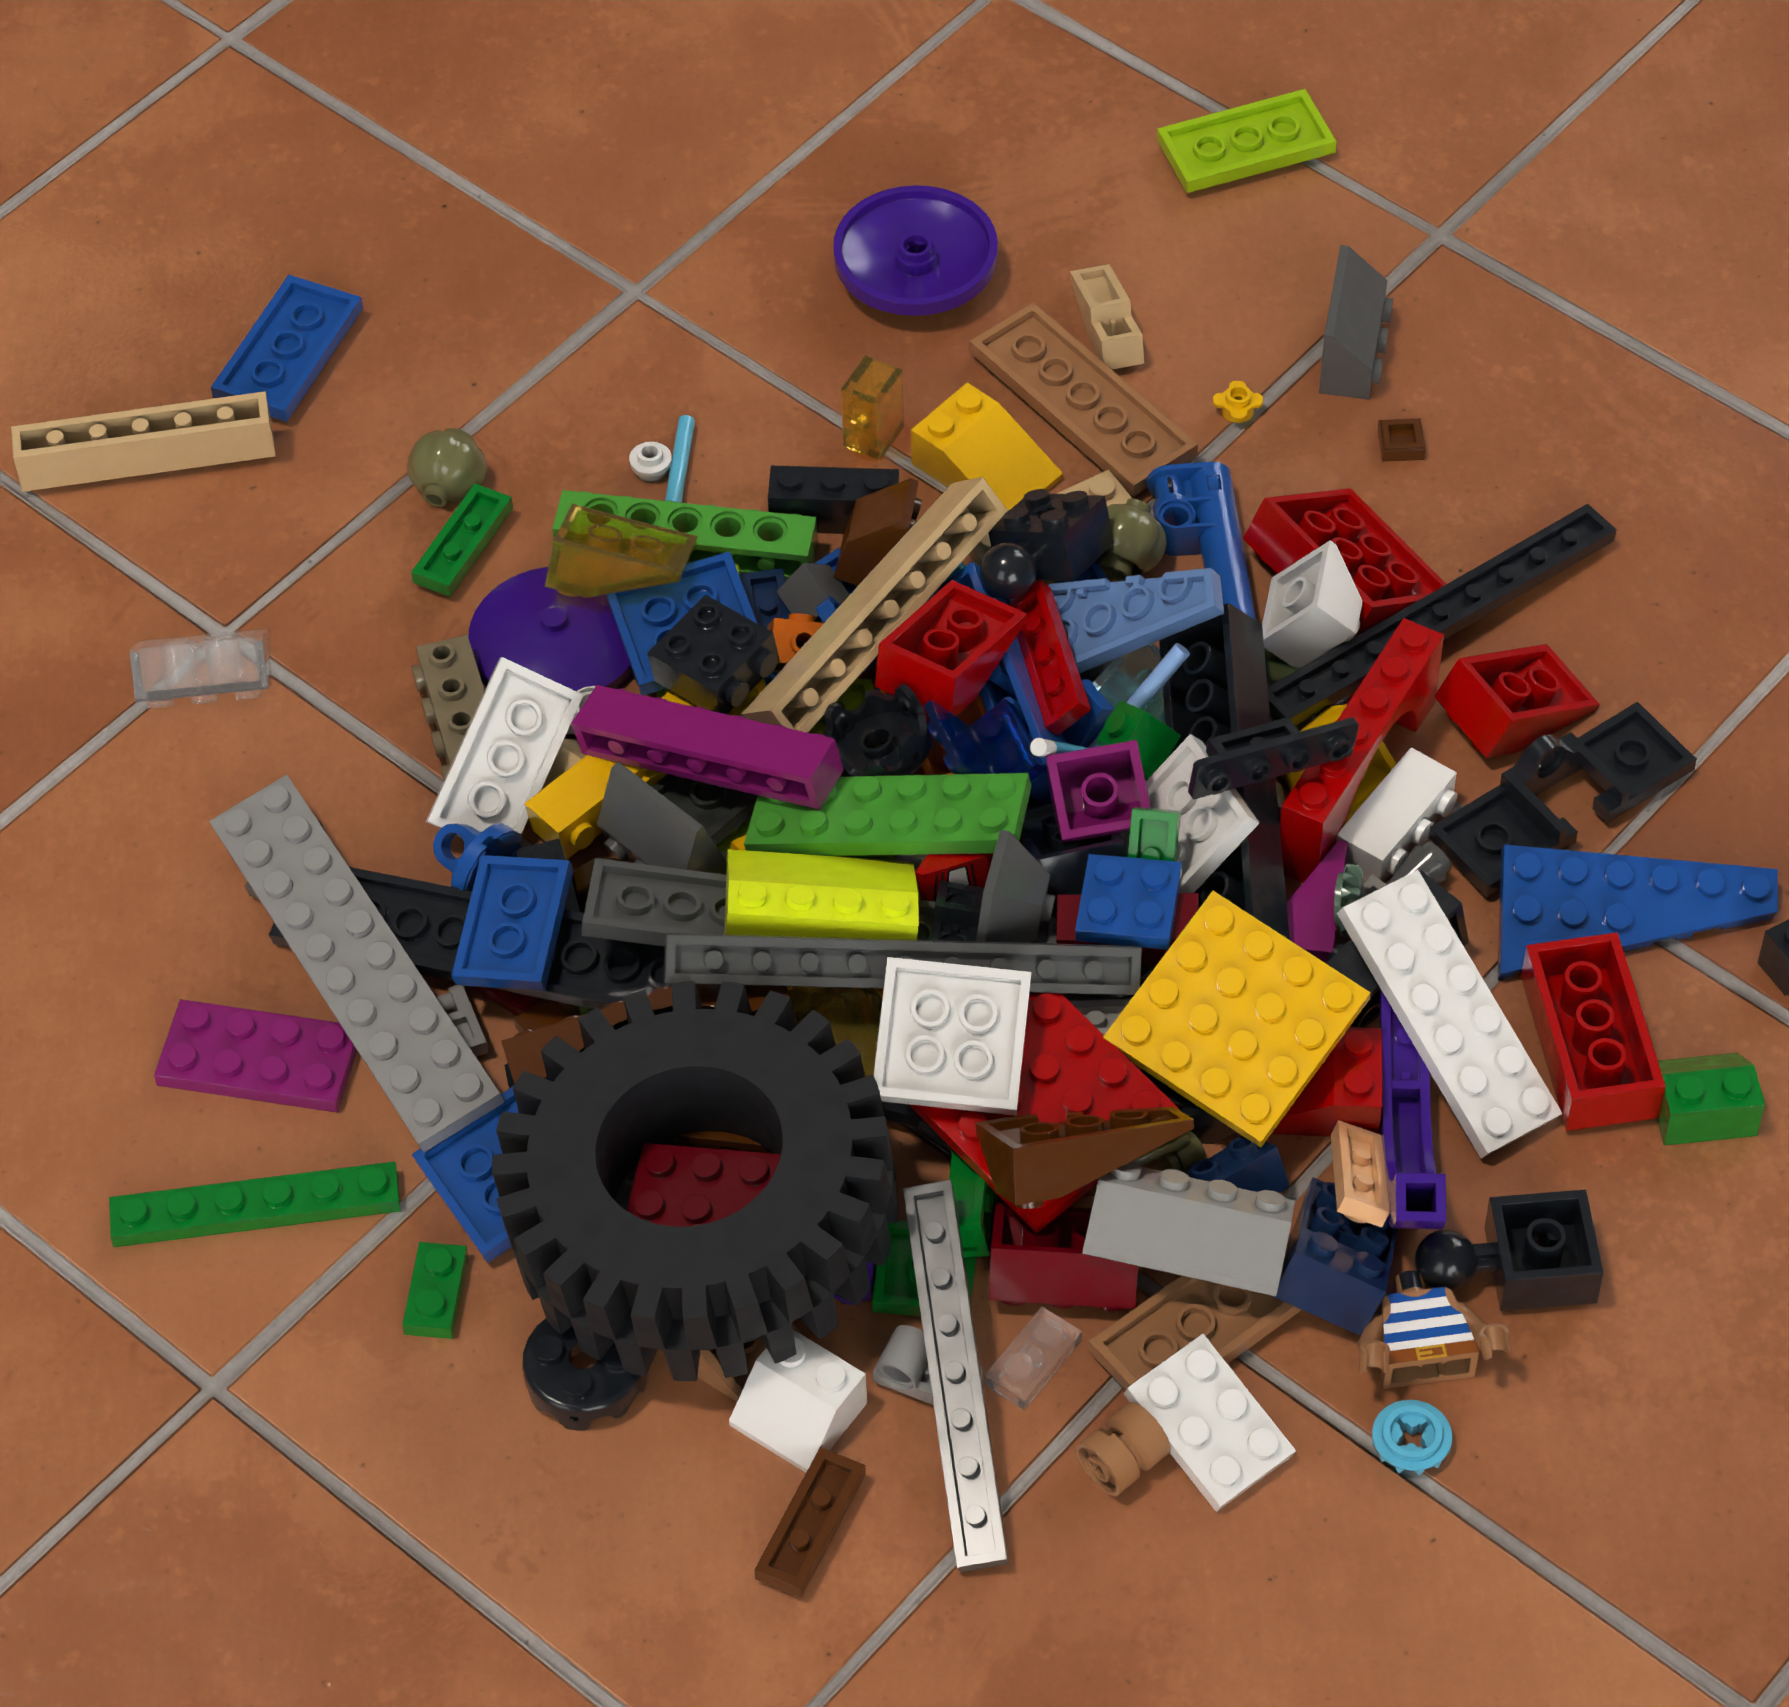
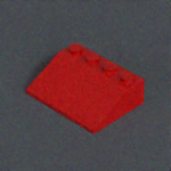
(1378, 560)

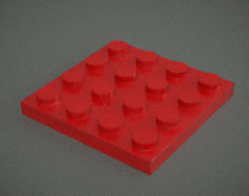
(1062, 1071)

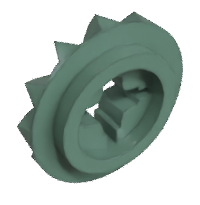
(1347, 890)

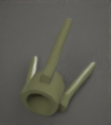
(1176, 1154)

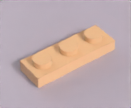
(1359, 1174)

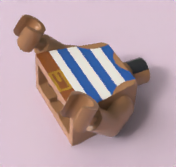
(1426, 1336)

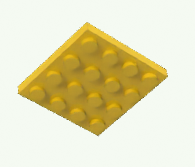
(1237, 1018)

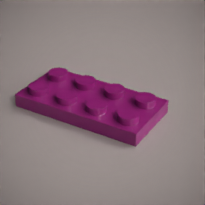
(256, 1056)

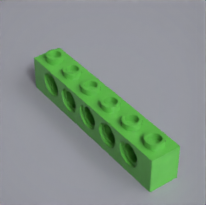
(752, 536)

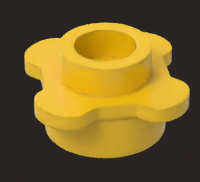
(1237, 402)

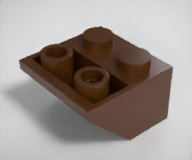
(875, 528)

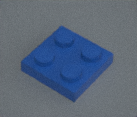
(1128, 901)

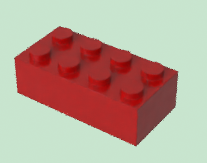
(1592, 1031)

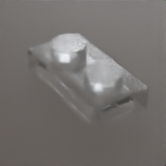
(1033, 1358)

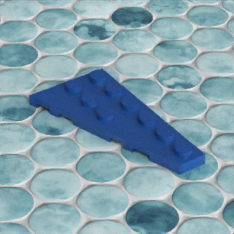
(1644, 899)

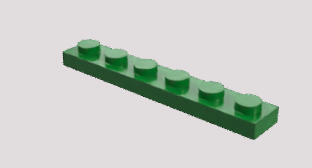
(254, 1204)

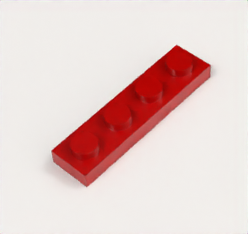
(1050, 660)

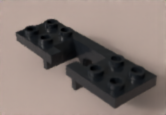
(1624, 755)

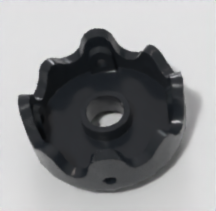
(879, 719)
(574, 1393)

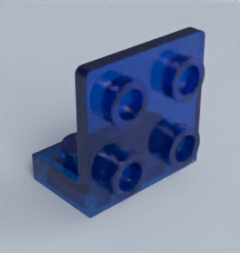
(989, 745)

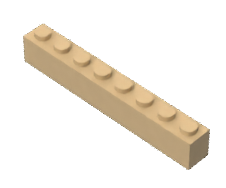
(878, 606)

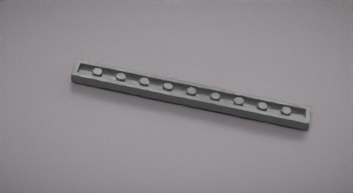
(864, 961)

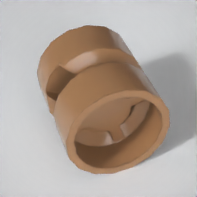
(1130, 1443)

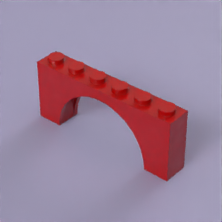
(1394, 691)

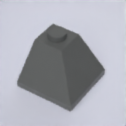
(1014, 895)

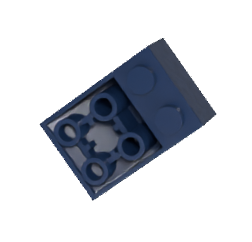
(1334, 1263)

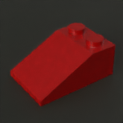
(948, 647)
(1513, 698)
(1342, 1088)

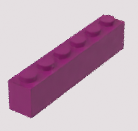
(708, 746)

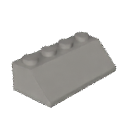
(1190, 1227)

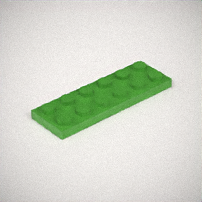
(896, 816)

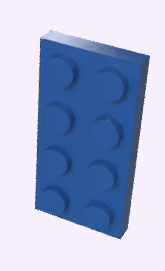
(289, 344)

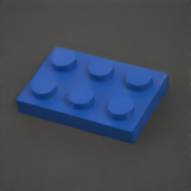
(512, 922)

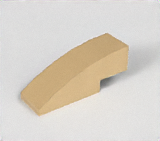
(1108, 316)

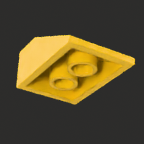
(976, 439)

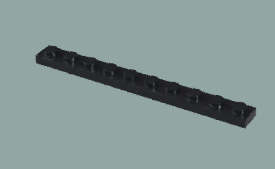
(1444, 611)

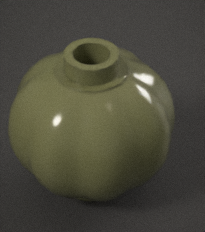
(446, 466)
(1137, 541)

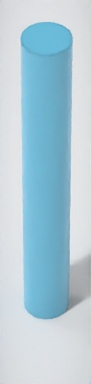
(680, 458)

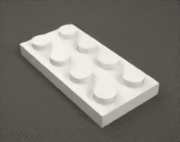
(505, 750)

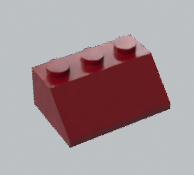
(1052, 1266)

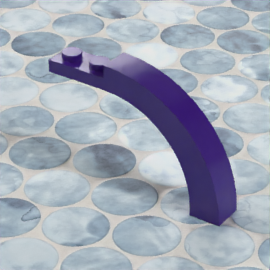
(1413, 1186)

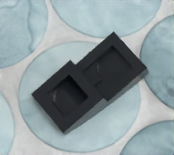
(956, 912)

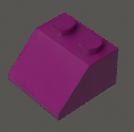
(1096, 790)

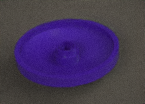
(915, 250)
(549, 634)

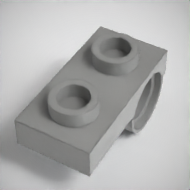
(905, 1364)

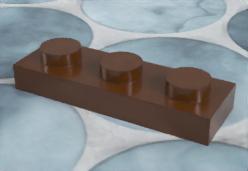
(810, 1522)

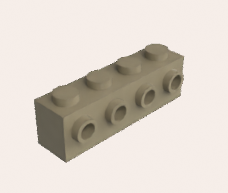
(452, 691)

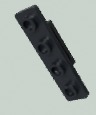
(1268, 752)

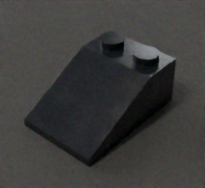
(1061, 860)

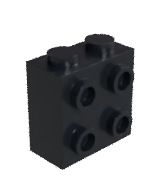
(714, 656)

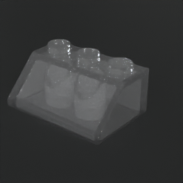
(201, 667)

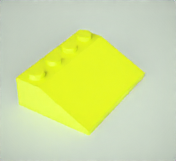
(820, 896)

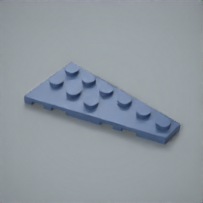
(1123, 616)

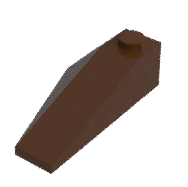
(1049, 1160)

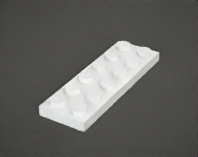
(1449, 1013)

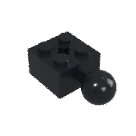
(1045, 540)
(1536, 1246)

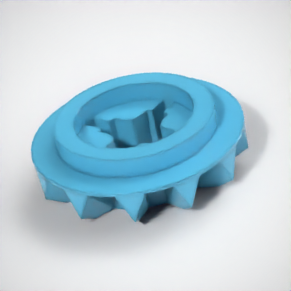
(1413, 1418)

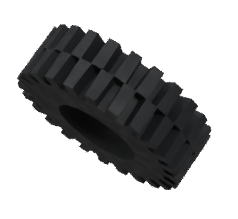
(714, 1280)

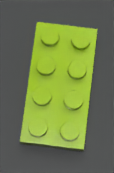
(1246, 140)

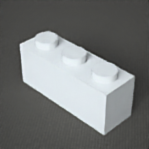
(1398, 814)

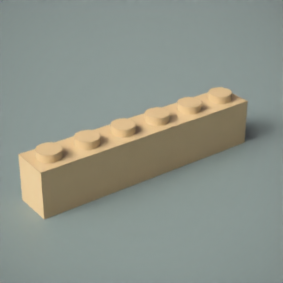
(143, 441)

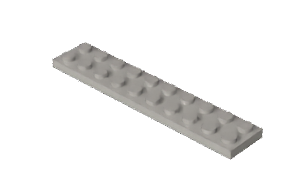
(357, 964)

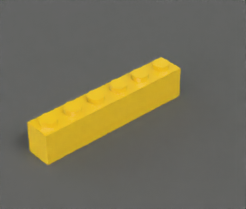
(573, 801)

